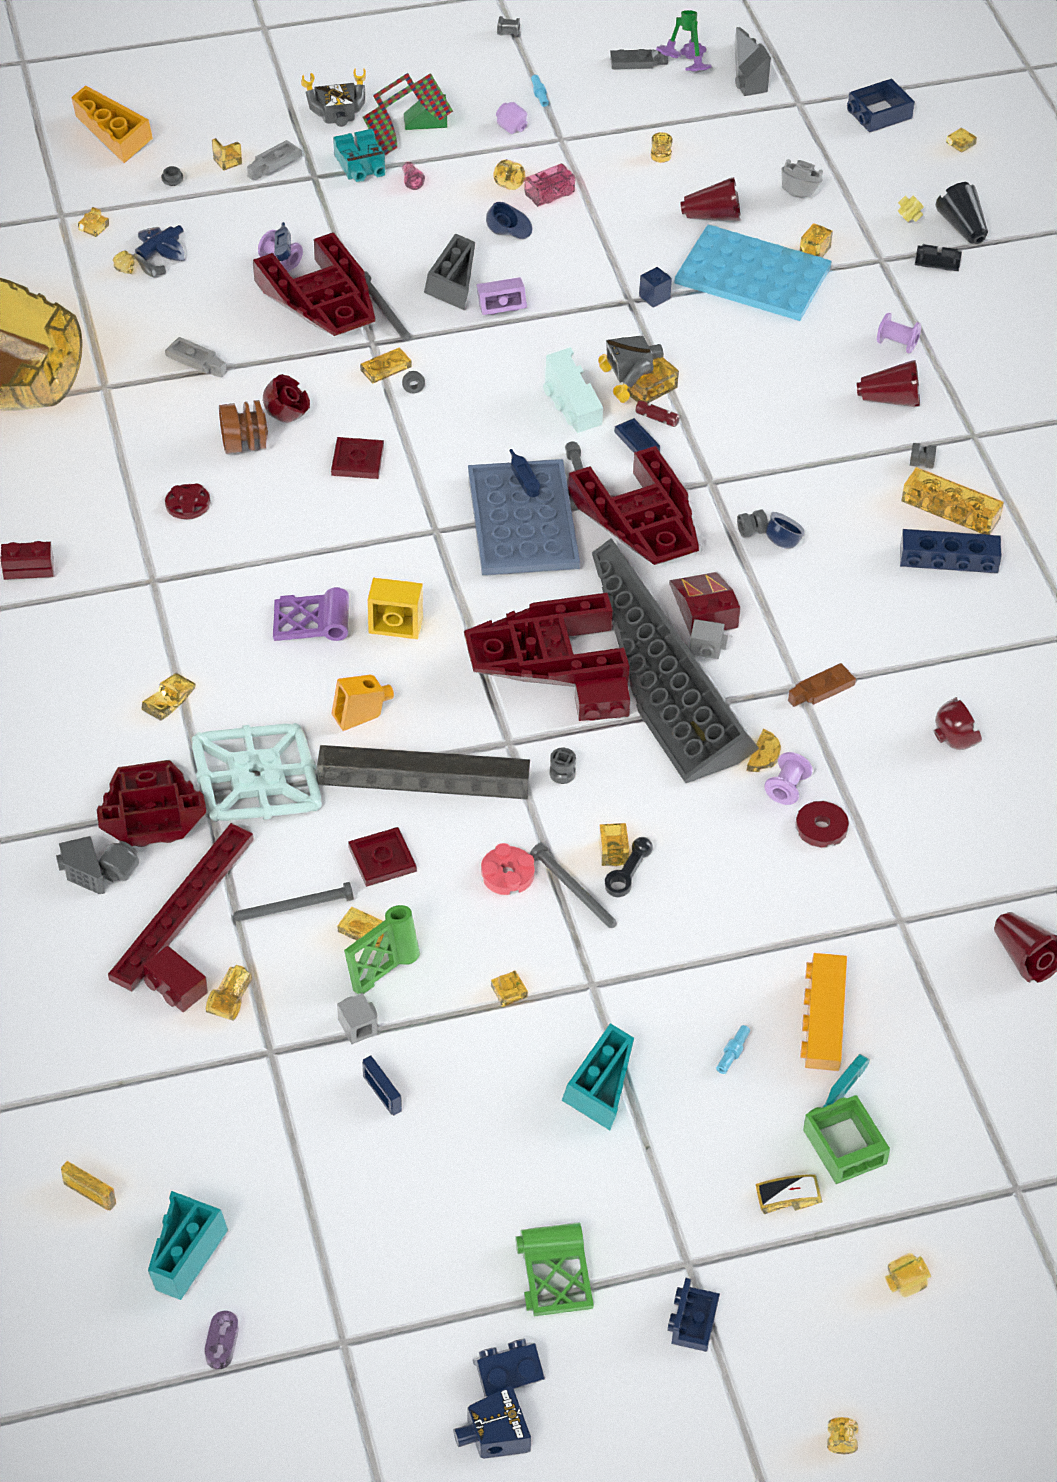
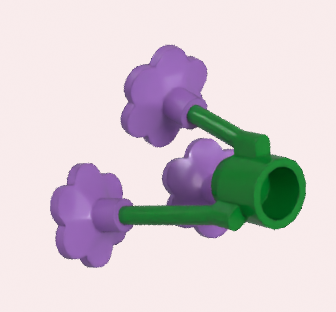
(692, 49)

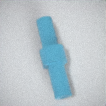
(539, 90)
(733, 1049)

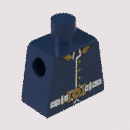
(495, 1426)

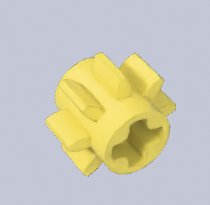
(910, 208)

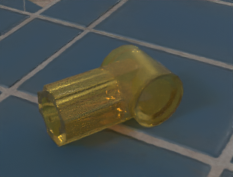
(228, 997)

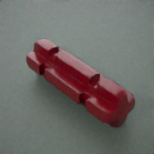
(657, 413)

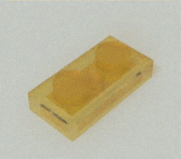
(385, 365)
(357, 924)

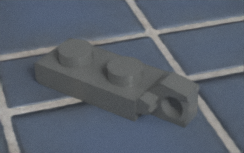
(636, 59)

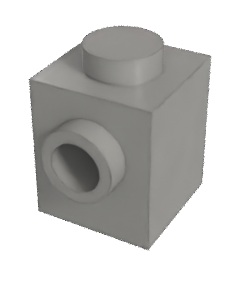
(708, 639)
(357, 1018)

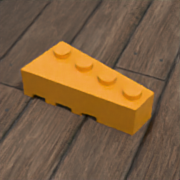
(112, 123)
(824, 1011)

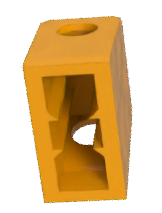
(359, 700)

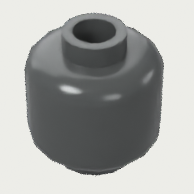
(119, 861)

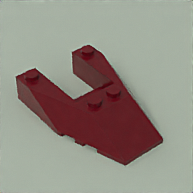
(328, 298)
(647, 520)
(537, 644)

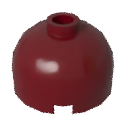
(284, 399)
(956, 726)

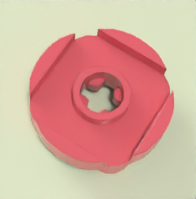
(511, 857)

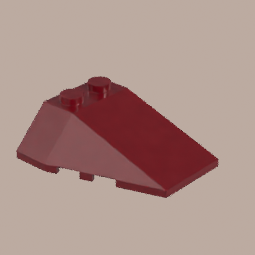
(150, 804)

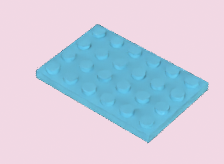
(753, 272)

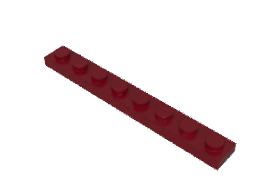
(181, 905)

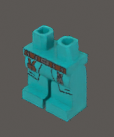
(359, 155)

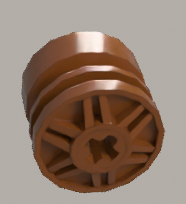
(242, 426)

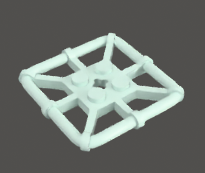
(243, 780)

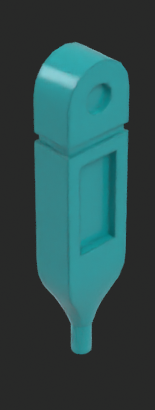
(847, 1079)

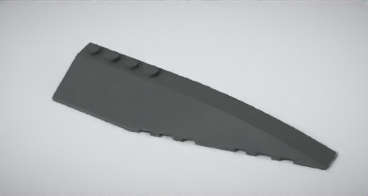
(668, 678)

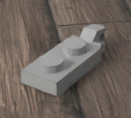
(273, 159)
(196, 357)

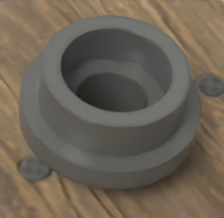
(172, 176)
(413, 376)

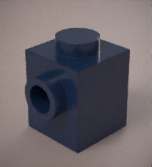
(655, 287)

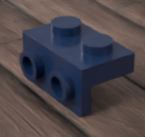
(694, 1317)
(509, 1367)

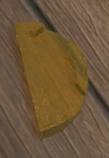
(767, 754)

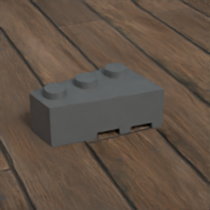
(451, 272)

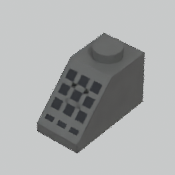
(81, 864)

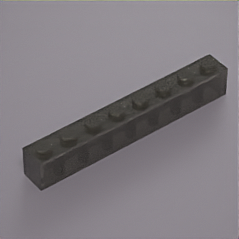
(423, 772)

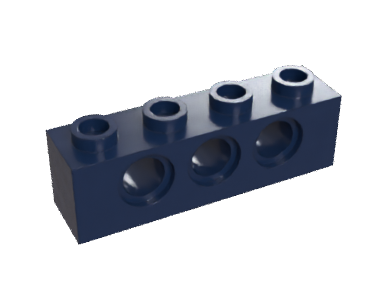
(950, 551)

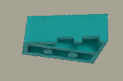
(600, 1078)
(185, 1244)

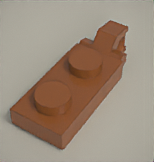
(822, 685)

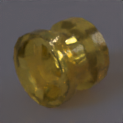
(842, 1435)

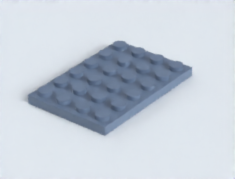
(519, 530)

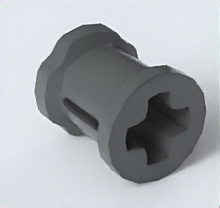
(508, 26)

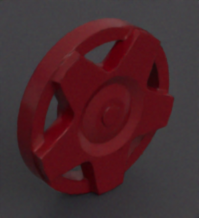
(187, 498)

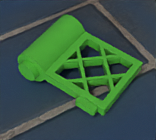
(398, 942)
(552, 1245)

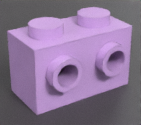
(501, 296)

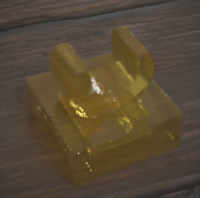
(93, 222)
(509, 988)

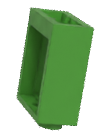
(854, 1163)

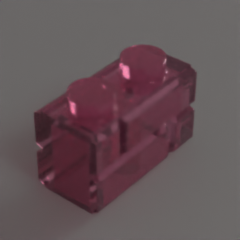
(549, 184)

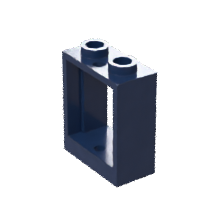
(889, 91)

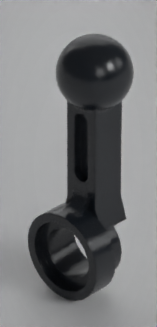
(641, 848)

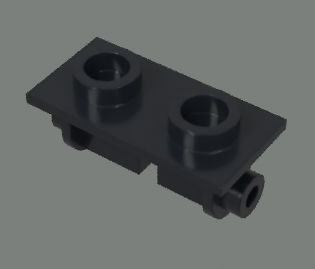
(928, 256)

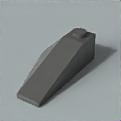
(751, 64)

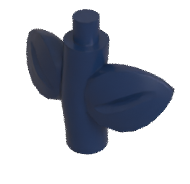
(161, 241)

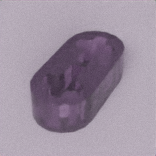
(215, 1339)

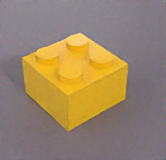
(395, 608)

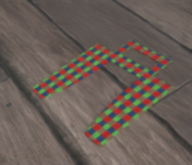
(427, 93)

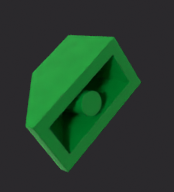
(419, 118)

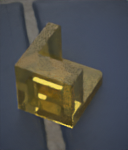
(226, 156)

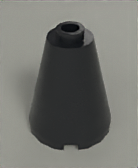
(964, 211)

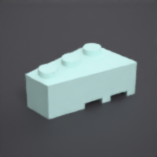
(570, 392)

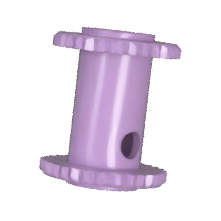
(266, 247)
(898, 332)
(793, 768)

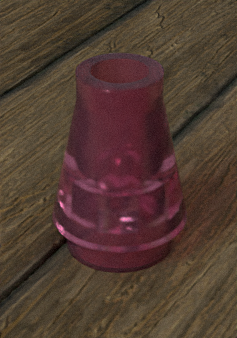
(413, 176)

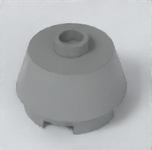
(800, 178)

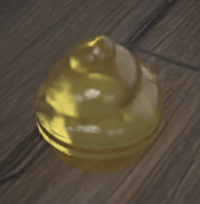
(124, 262)

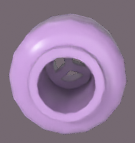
(511, 117)

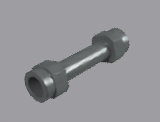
(573, 453)

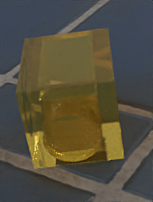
(613, 844)

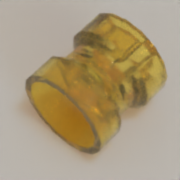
(661, 147)

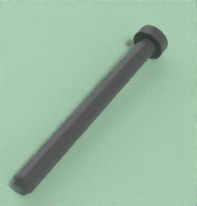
(387, 311)
(540, 853)
(294, 903)

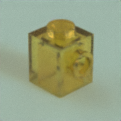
(816, 240)

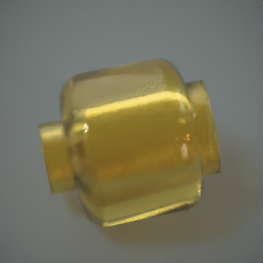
(509, 174)
(907, 1275)

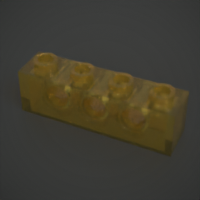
(952, 501)

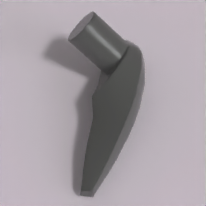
(148, 268)

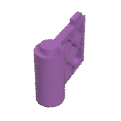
(331, 613)

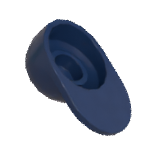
(506, 219)
(784, 531)

